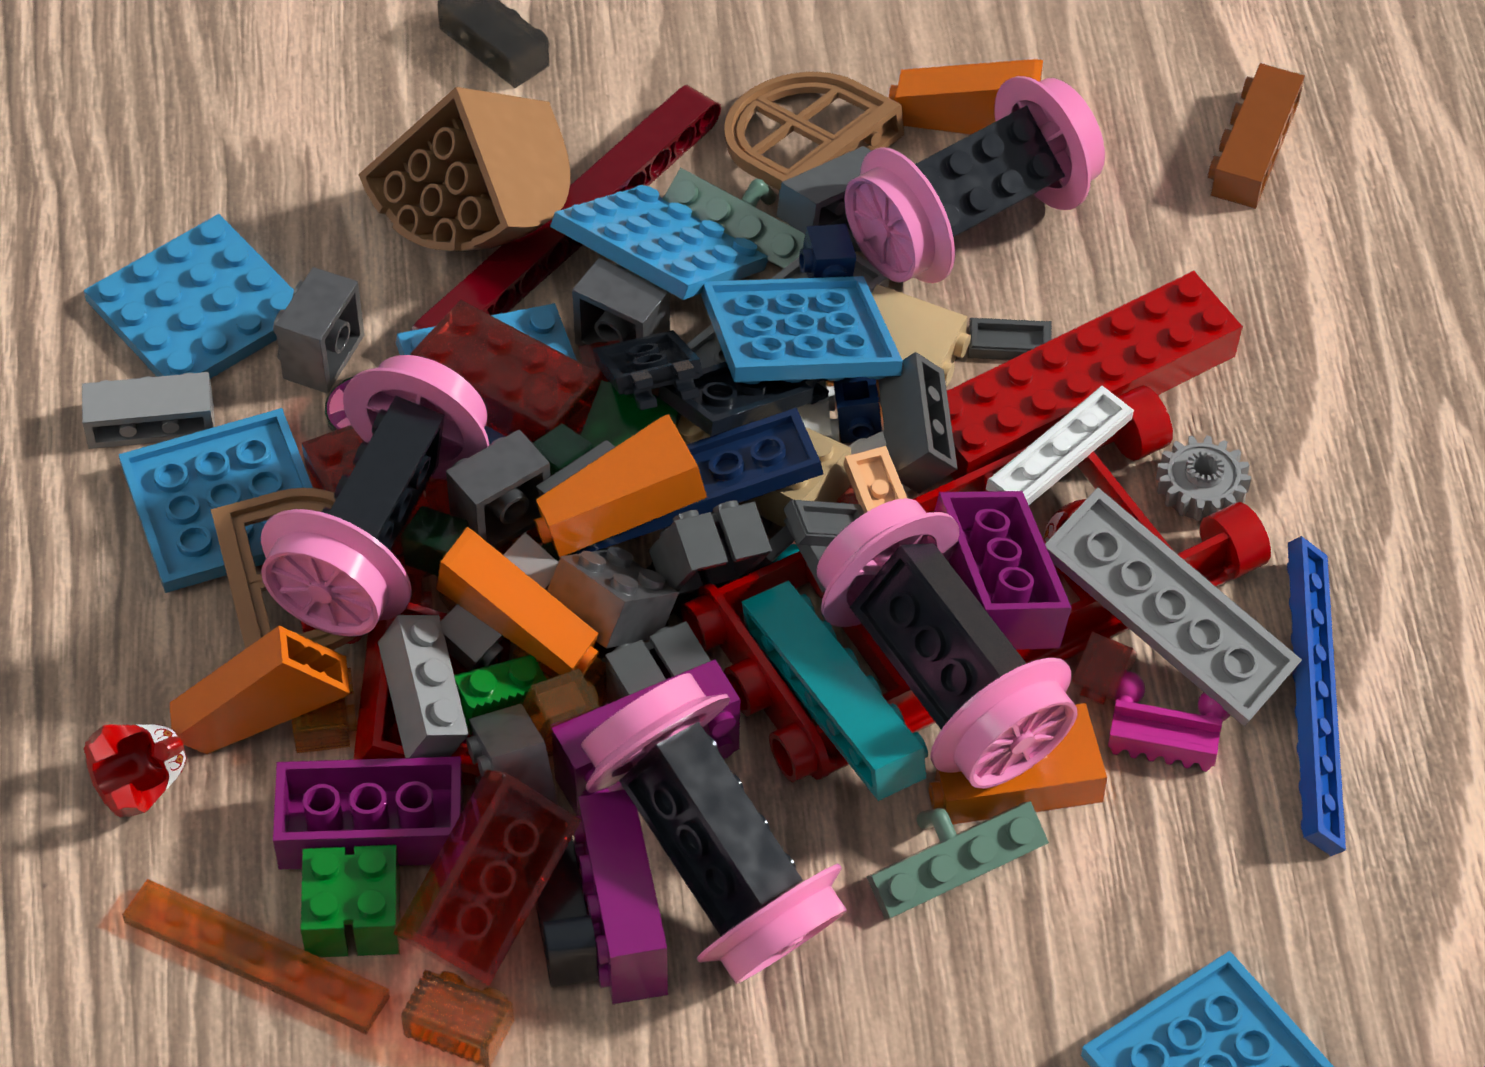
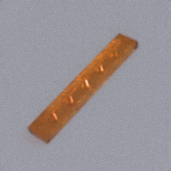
(256, 956)

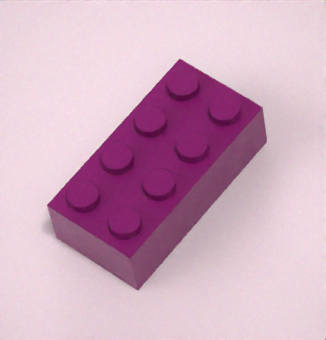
(1008, 566)
(574, 767)
(367, 805)
(621, 898)

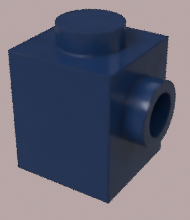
(827, 252)
(857, 408)

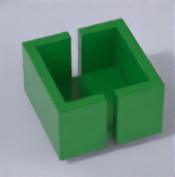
(354, 891)

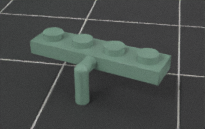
(738, 215)
(956, 856)

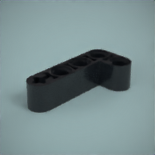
(565, 925)

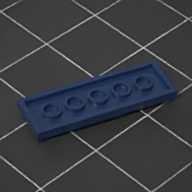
(742, 467)

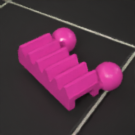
(1163, 730)

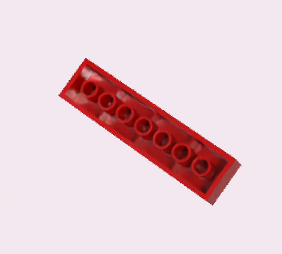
(1145, 342)

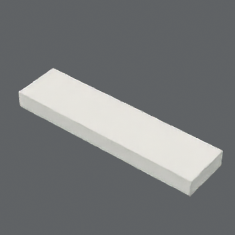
(1063, 446)

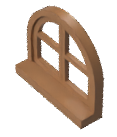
(874, 128)
(239, 562)

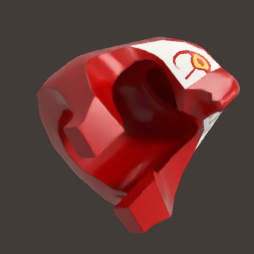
(133, 765)

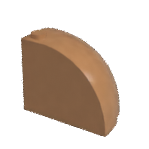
(472, 172)

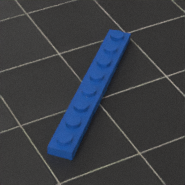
(1316, 698)

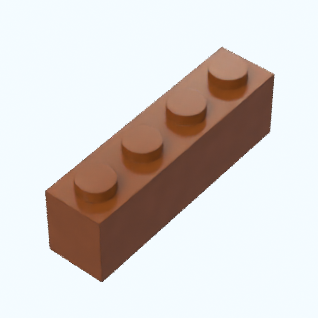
(1256, 135)

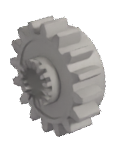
(1202, 477)

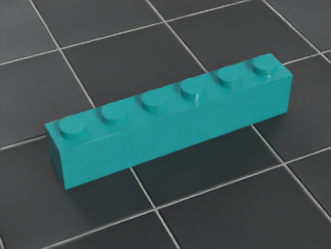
(836, 690)

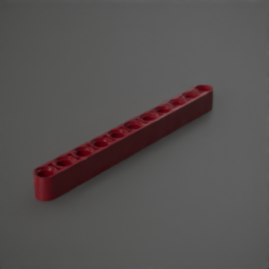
(634, 161)

